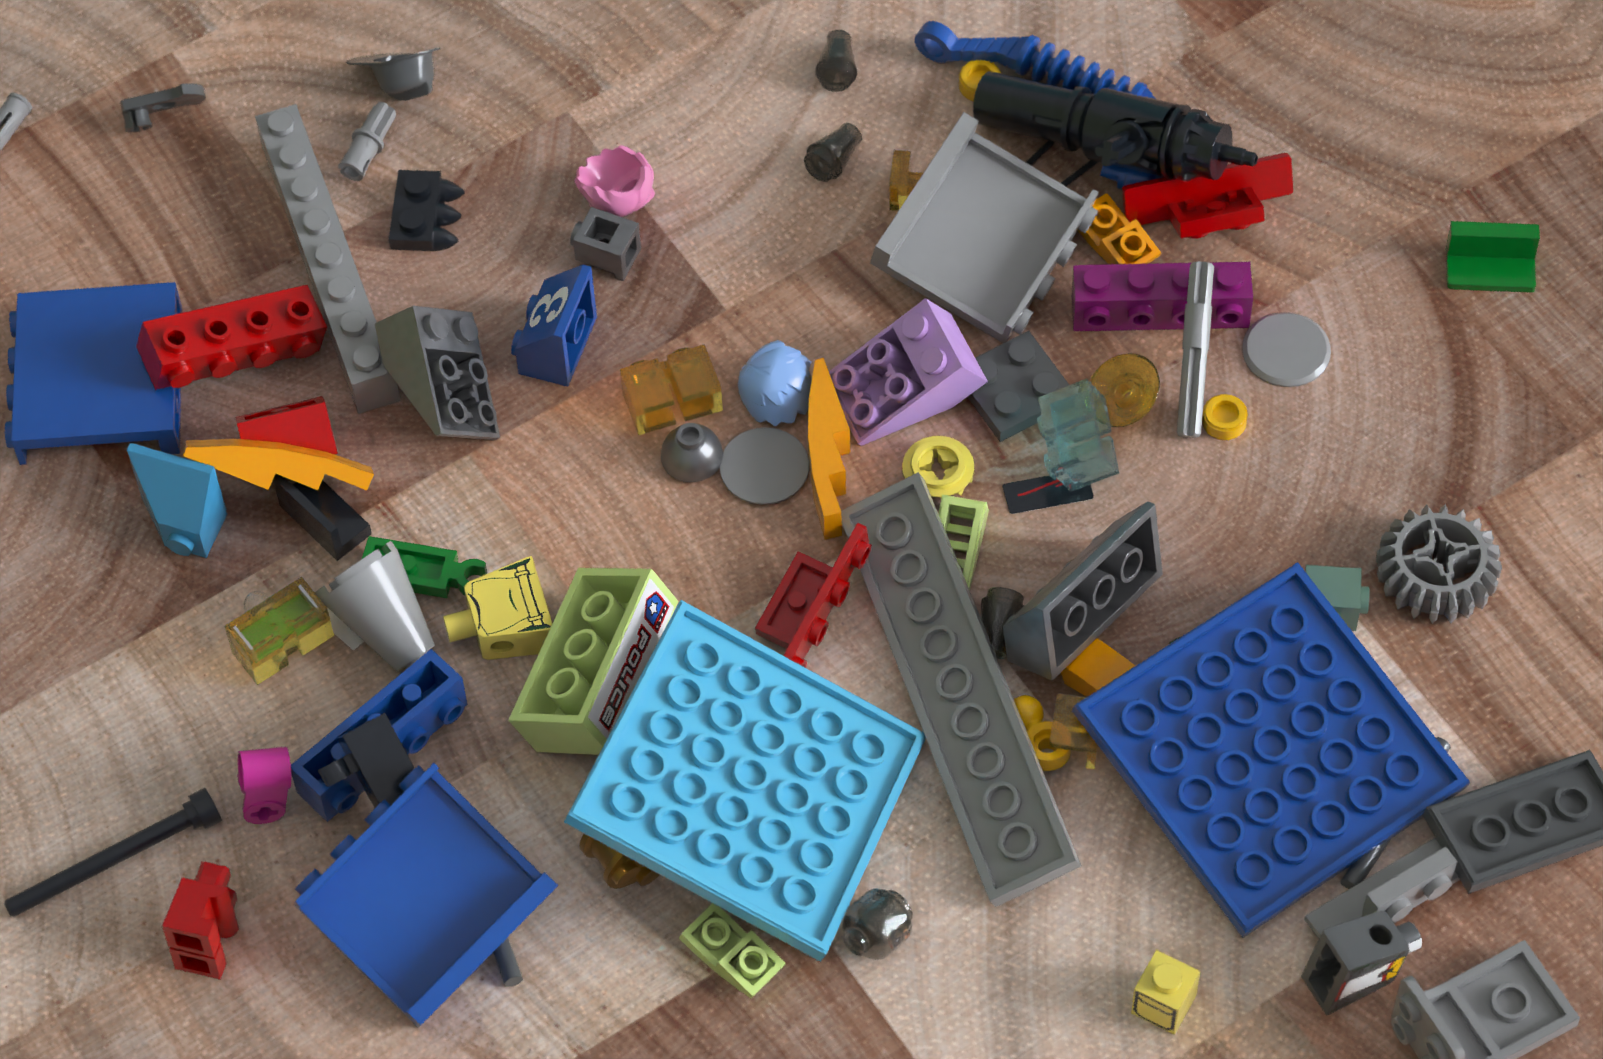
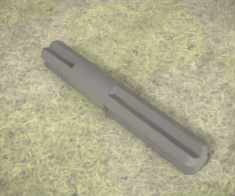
(1195, 348)

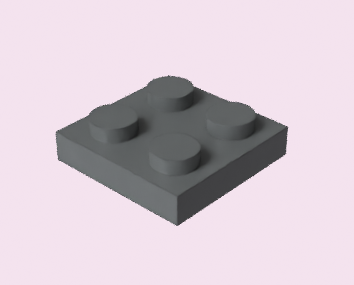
(1016, 378)

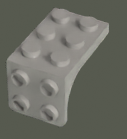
(1484, 1012)

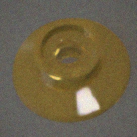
(1123, 375)

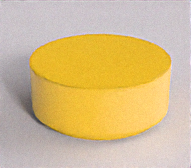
(971, 75)
(1224, 417)

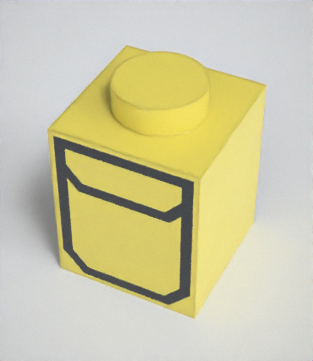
(1165, 992)

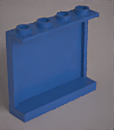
(82, 370)
(422, 894)

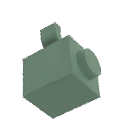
(1342, 590)

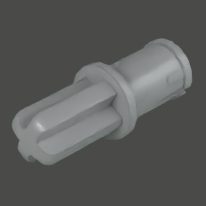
(367, 141)

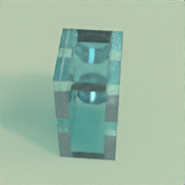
(1072, 428)

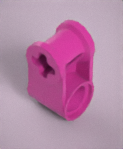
(265, 781)

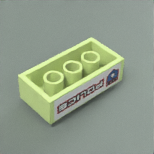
(592, 659)

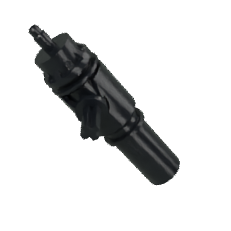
(1112, 126)

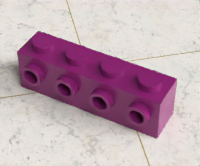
(1155, 296)

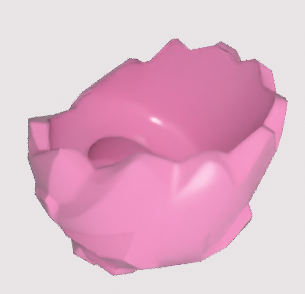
(616, 181)

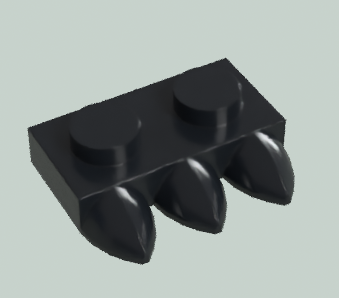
(422, 211)

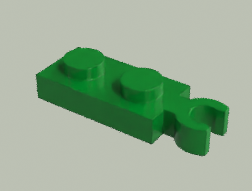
(431, 568)

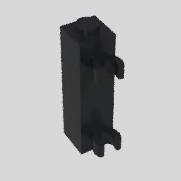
(375, 757)

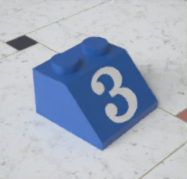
(556, 327)

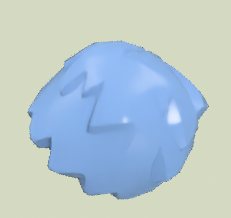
(775, 383)

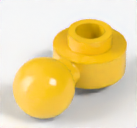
(1040, 733)

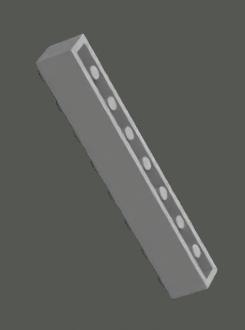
(326, 257)

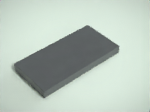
(1522, 821)

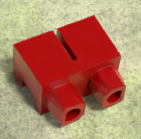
(199, 919)

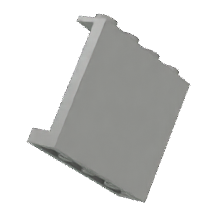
(983, 233)

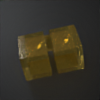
(691, 379)

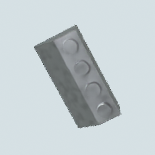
(1086, 595)

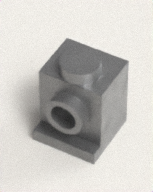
(606, 242)

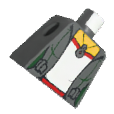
(1358, 959)

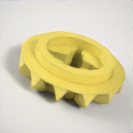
(952, 456)

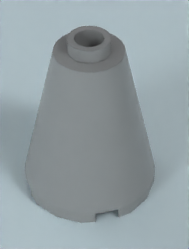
(381, 607)

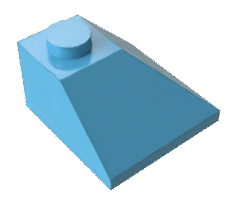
(180, 499)

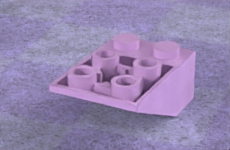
(906, 374)

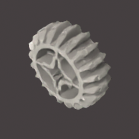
(1422, 581)

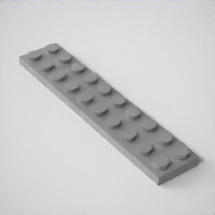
(960, 694)

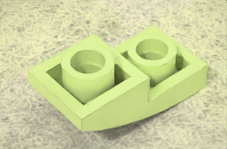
(731, 952)

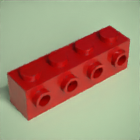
(231, 337)

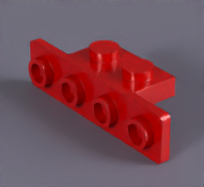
(1210, 204)
(807, 595)

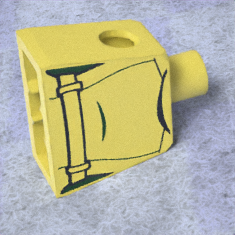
(503, 612)

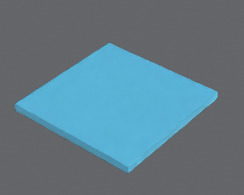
(747, 780)

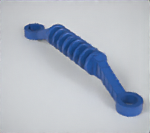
(1021, 54)

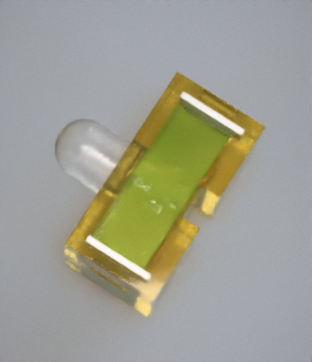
(278, 627)

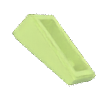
(970, 510)

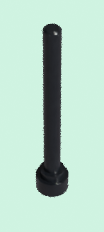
(196, 812)

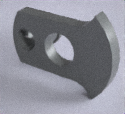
(137, 109)

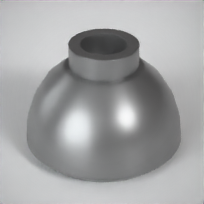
(691, 453)

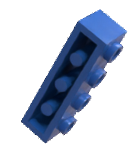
(415, 705)

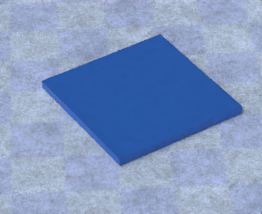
(1270, 748)

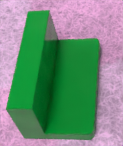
(1492, 256)

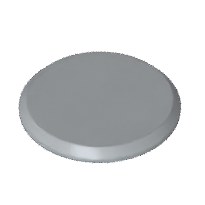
(1286, 349)
(764, 466)

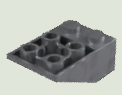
(440, 369)

